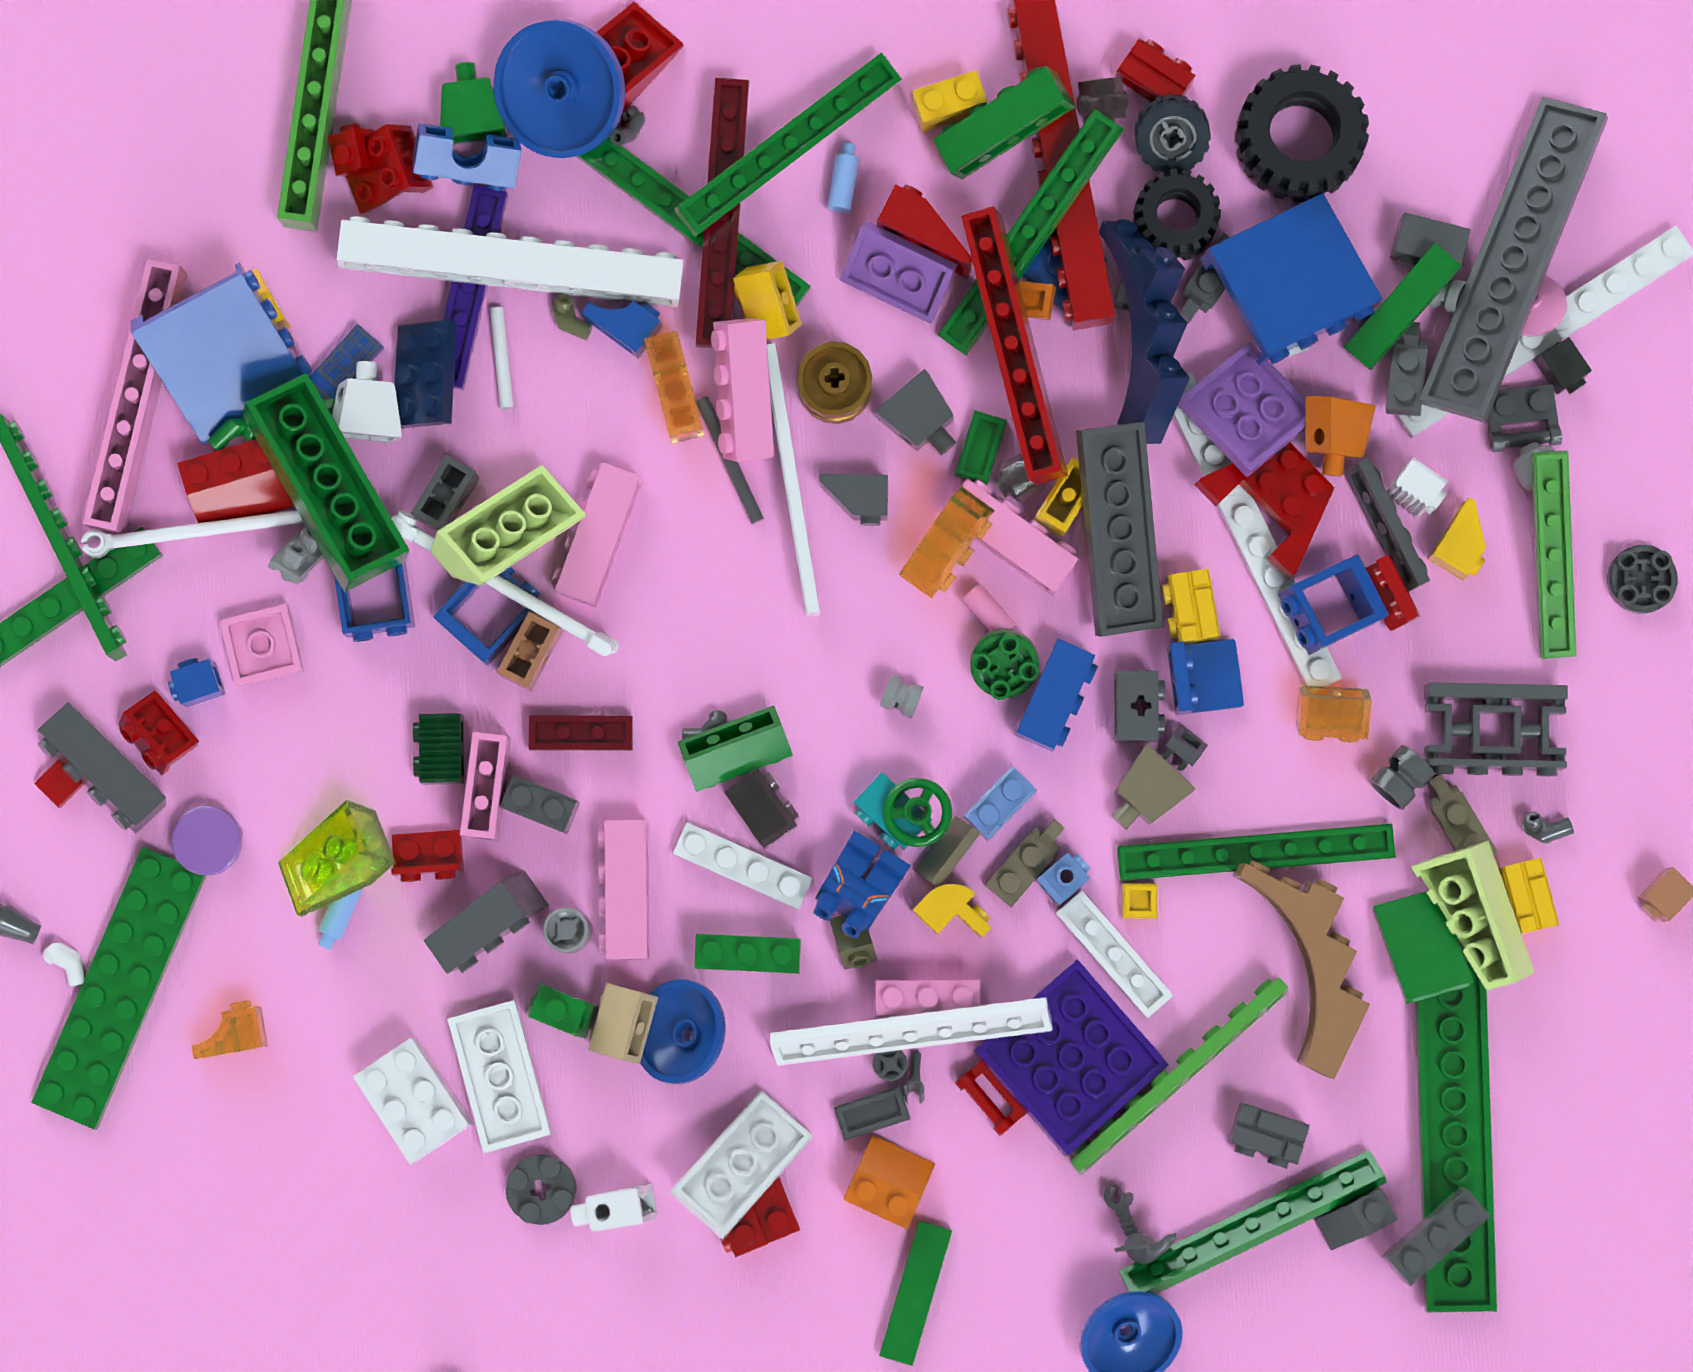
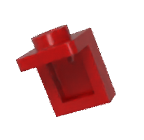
(349, 149)

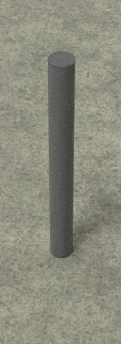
(732, 467)

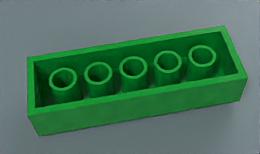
(325, 482)

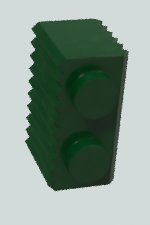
(439, 749)

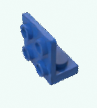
(1205, 676)

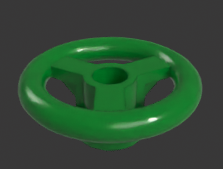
(891, 813)

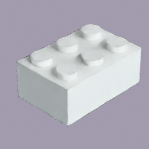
(412, 1100)

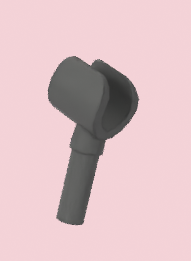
(914, 1082)

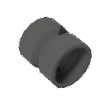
(1401, 778)

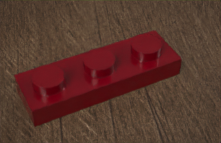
(580, 733)

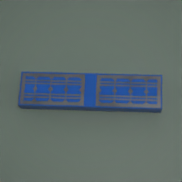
(342, 361)

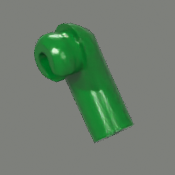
(229, 430)

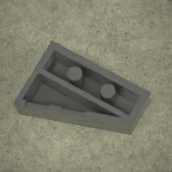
(485, 923)

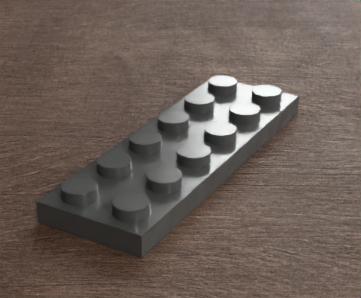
(1119, 528)

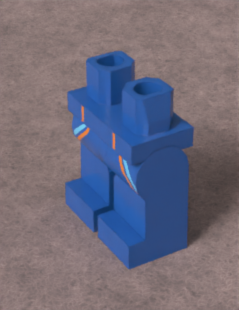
(850, 894)

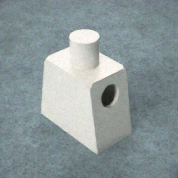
(367, 407)
(626, 1206)

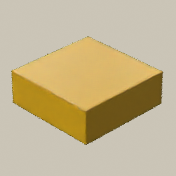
(1139, 901)

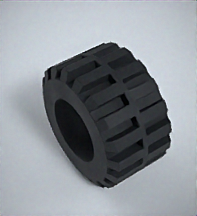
(1182, 188)

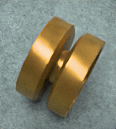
(828, 363)

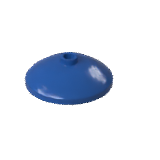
(668, 1048)
(1143, 1346)

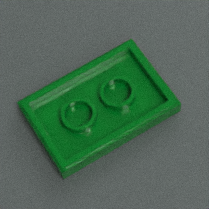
(1421, 947)

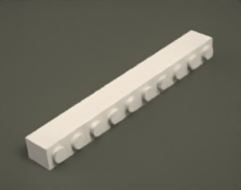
(509, 262)

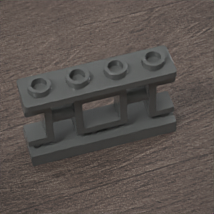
(1495, 702)

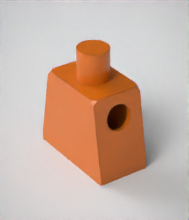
(1337, 430)

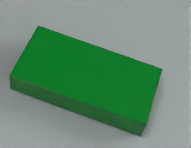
(980, 447)

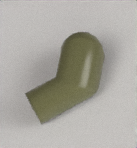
(566, 318)

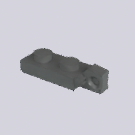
(1202, 290)
(1407, 374)

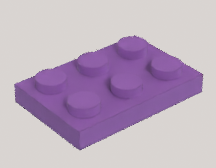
(898, 272)

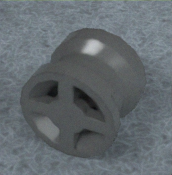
(894, 1065)

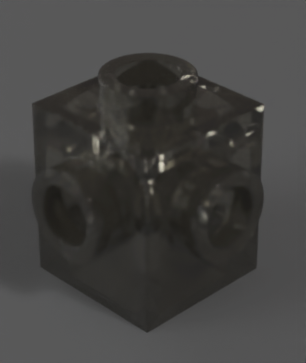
(1103, 95)

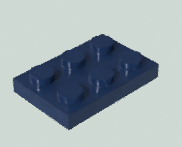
(425, 373)

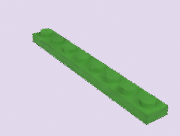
(1189, 1065)

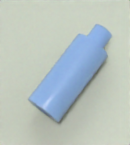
(843, 179)
(337, 919)

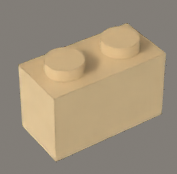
(622, 1023)

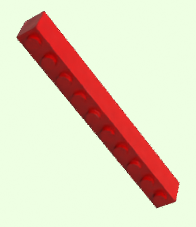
(1077, 234)

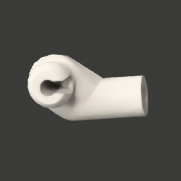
(67, 959)

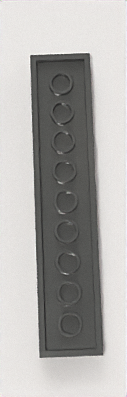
(1513, 259)

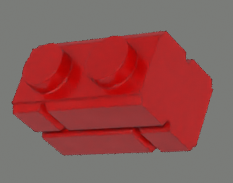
(1153, 73)

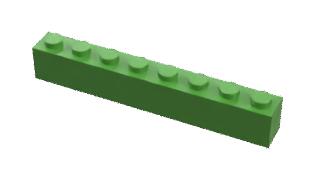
(313, 114)

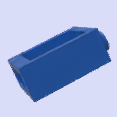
(1359, 591)
(459, 598)
(392, 627)

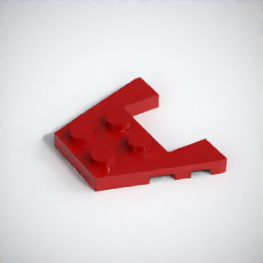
(1288, 491)

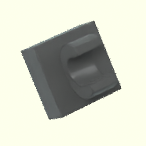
(1186, 746)

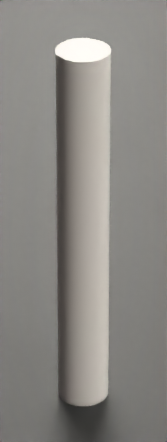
(501, 358)

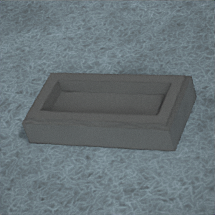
(872, 1113)

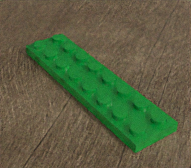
(118, 989)

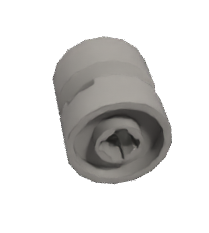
(567, 930)

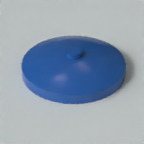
(559, 88)

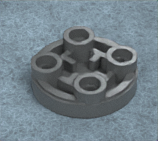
(1642, 579)

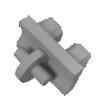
(297, 557)

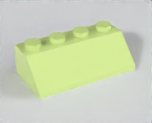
(506, 528)

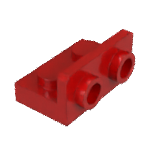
(1392, 593)
(156, 732)
(427, 854)

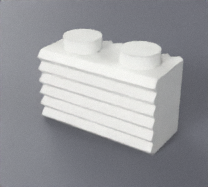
(1417, 488)

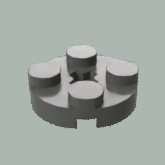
(522, 1181)

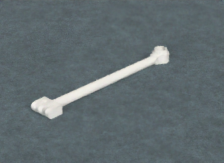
(110, 541)
(596, 641)

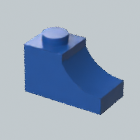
(625, 325)

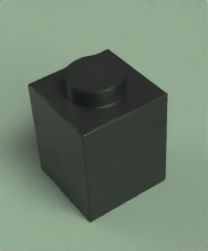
(1564, 367)

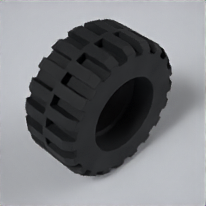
(1318, 93)

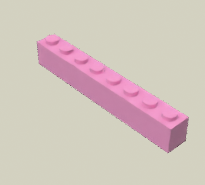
(131, 409)

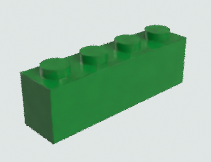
(1003, 122)

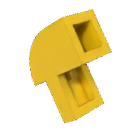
(950, 900)

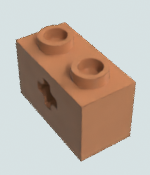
(529, 651)

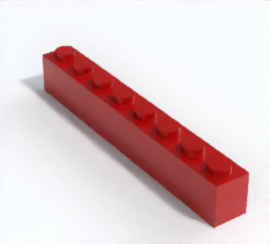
(1014, 345)

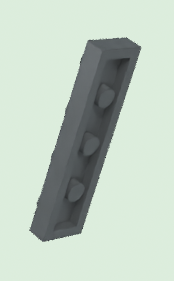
(1386, 523)

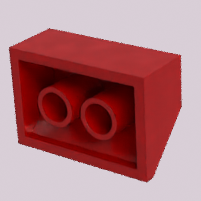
(233, 484)

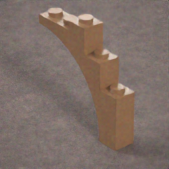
(1309, 915)

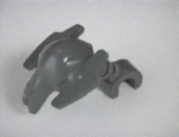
(1138, 1245)

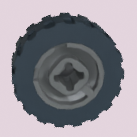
(1172, 133)

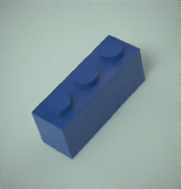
(1057, 696)

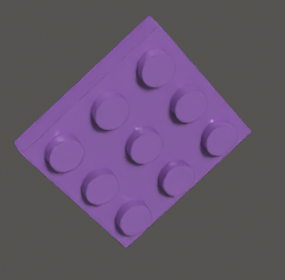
(1246, 409)

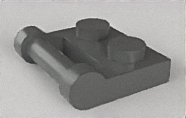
(1522, 407)

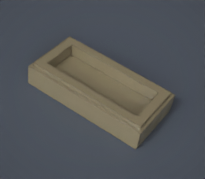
(947, 852)

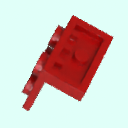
(390, 169)

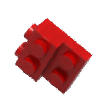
(763, 1223)

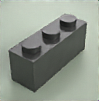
(1435, 1236)

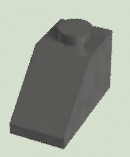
(859, 495)
(1356, 1219)

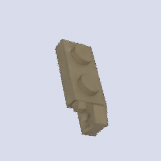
(1456, 815)
(1025, 864)

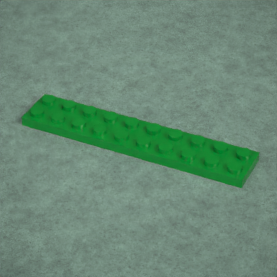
(1457, 1140)

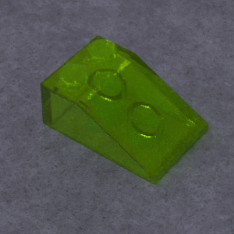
(336, 858)

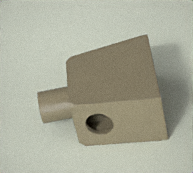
(1149, 789)

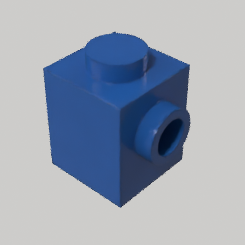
(195, 682)

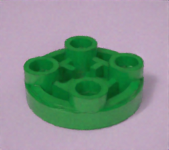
(1004, 663)

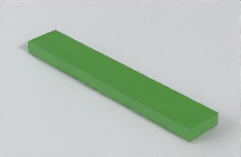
(1553, 554)

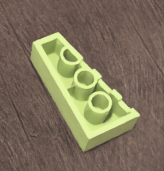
(1478, 912)

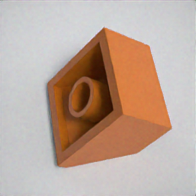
(889, 1181)

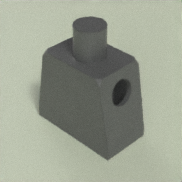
(919, 414)

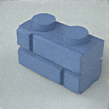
(1000, 803)

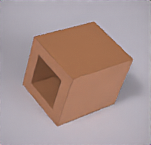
(1666, 895)

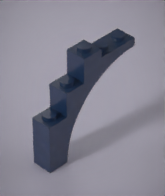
(1156, 327)

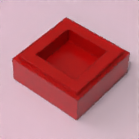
(58, 784)

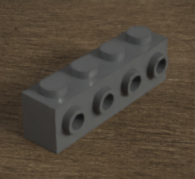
(101, 768)

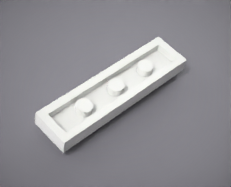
(742, 866)
(1114, 954)

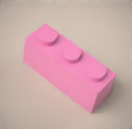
(485, 786)
(923, 996)

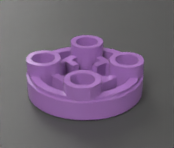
(207, 840)

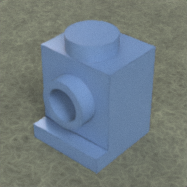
(1051, 881)

